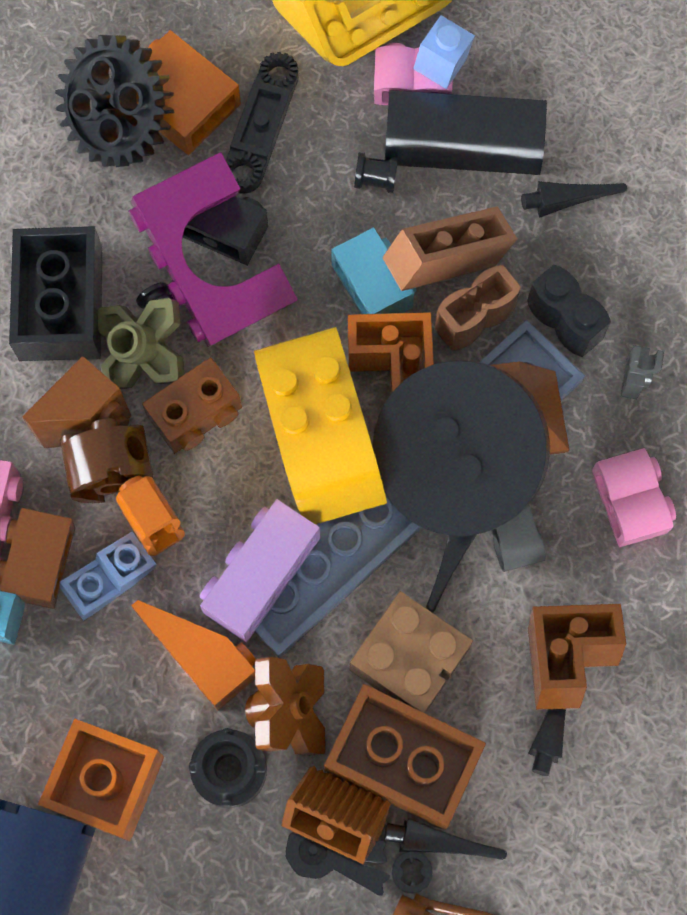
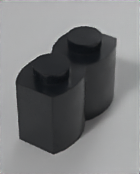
(561, 305)

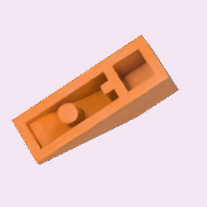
(204, 655)

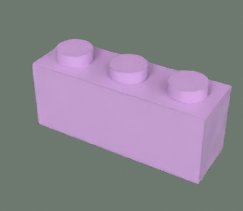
(259, 569)

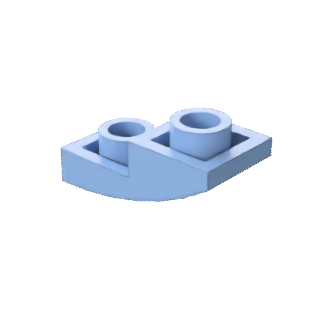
(108, 576)

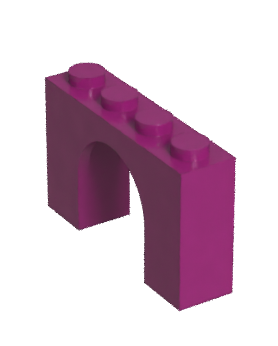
(165, 213)

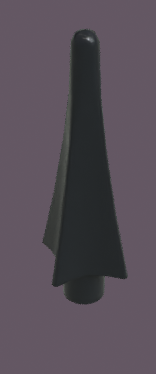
(557, 196)
(453, 554)
(548, 742)
(422, 838)

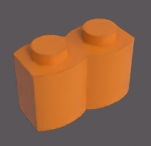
(149, 514)

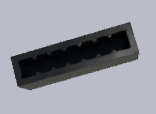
(466, 132)

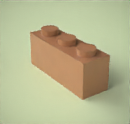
(449, 248)

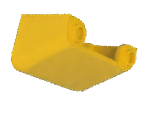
(352, 28)

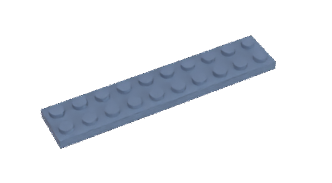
(363, 541)

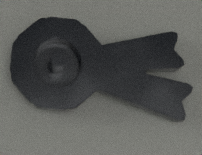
(316, 861)

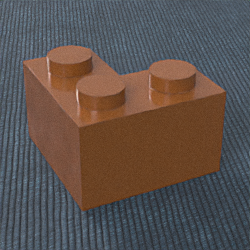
(566, 642)

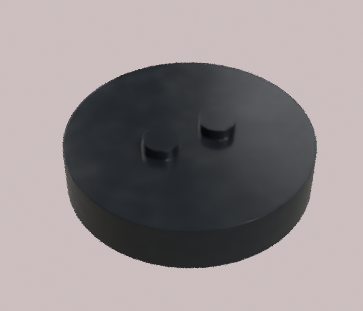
(461, 447)

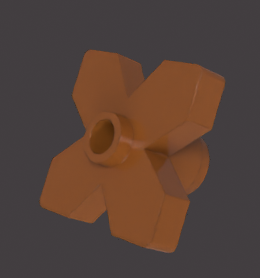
(284, 707)

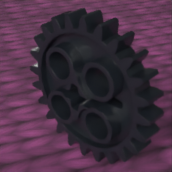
(91, 81)

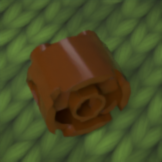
(104, 459)

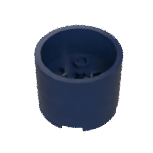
(39, 860)

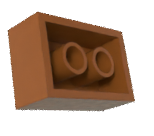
(404, 756)

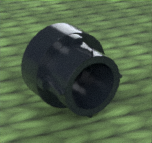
(209, 754)

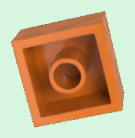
(101, 779)

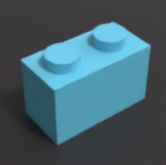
(368, 277)

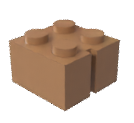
(409, 653)

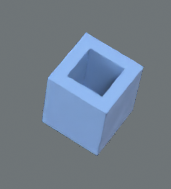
(443, 52)

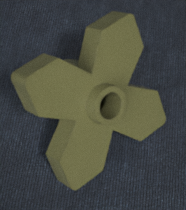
(140, 343)

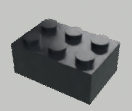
(55, 293)

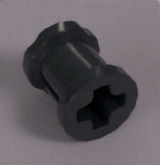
(375, 172)

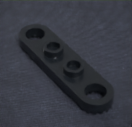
(262, 119)

